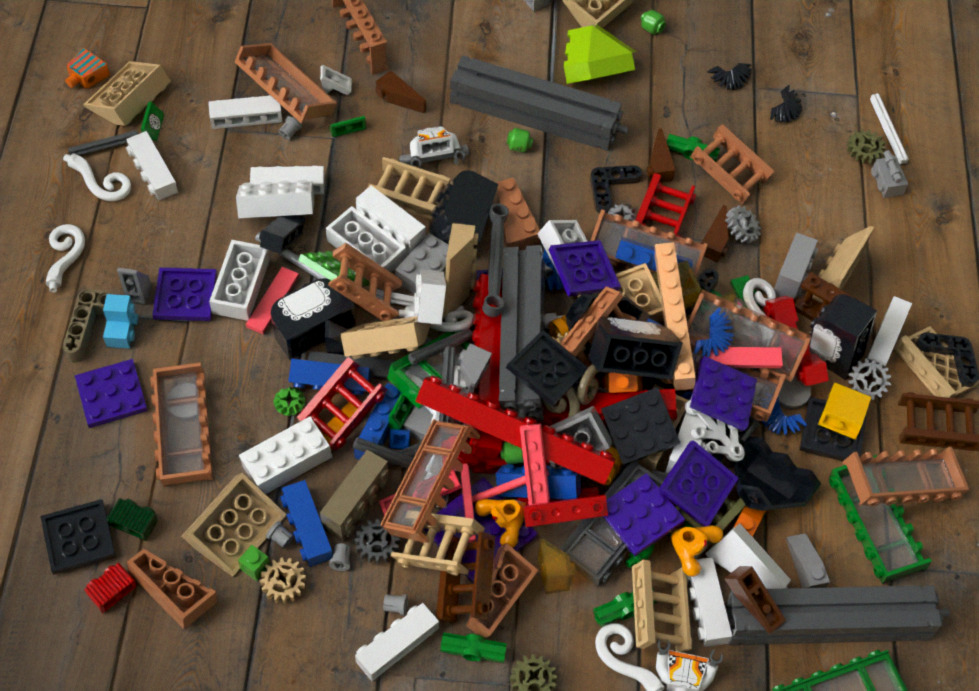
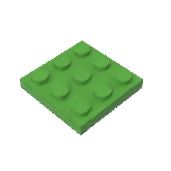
(327, 265)

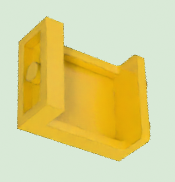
(844, 410)

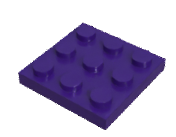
(583, 267)
(184, 294)
(110, 393)
(723, 393)
(698, 484)
(641, 515)

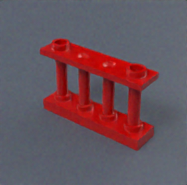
(651, 200)
(335, 385)
(586, 506)

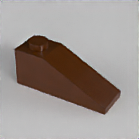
(398, 92)
(661, 160)
(717, 237)
(755, 597)

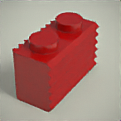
(110, 587)

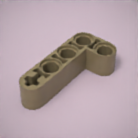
(83, 325)

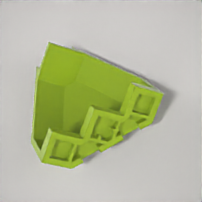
(595, 54)

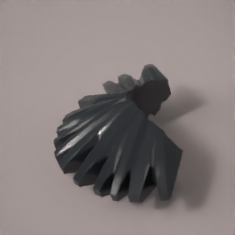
(733, 77)
(789, 108)

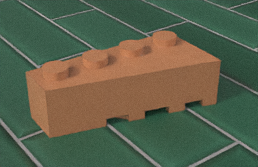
(520, 227)
(509, 579)
(174, 591)

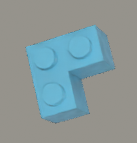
(120, 321)

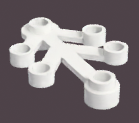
(717, 432)

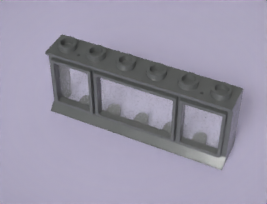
(594, 543)

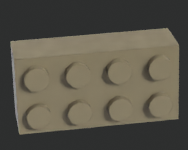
(355, 496)

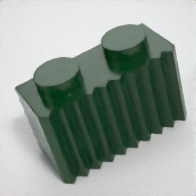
(132, 518)

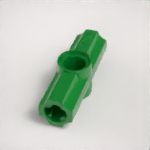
(687, 146)
(619, 608)
(473, 647)

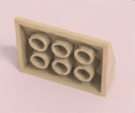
(596, 11)
(128, 92)
(845, 259)
(460, 266)
(641, 288)
(384, 336)
(233, 523)

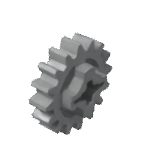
(743, 224)
(878, 381)

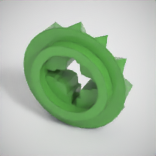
(296, 405)

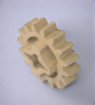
(290, 576)

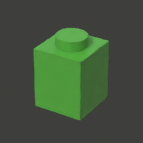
(253, 562)

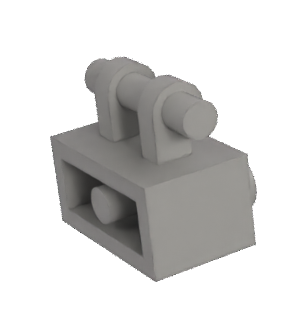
(889, 176)

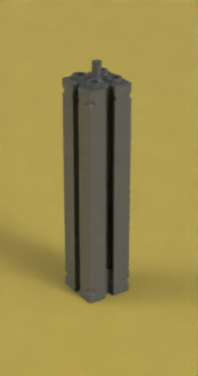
(536, 103)
(520, 323)
(842, 616)

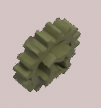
(866, 146)
(532, 668)

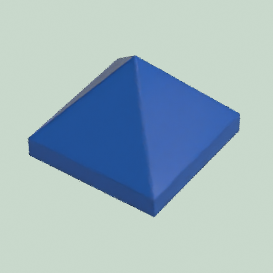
(399, 439)

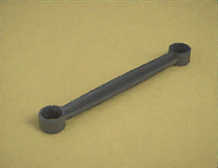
(495, 260)

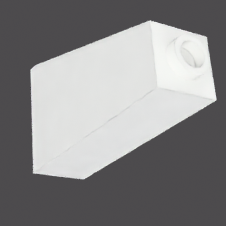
(888, 332)
(741, 549)

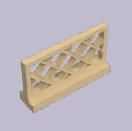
(926, 370)

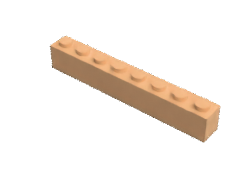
(674, 312)

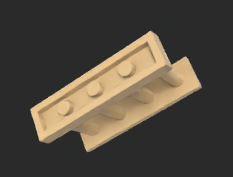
(411, 204)
(450, 525)
(645, 615)

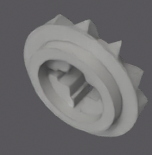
(629, 214)

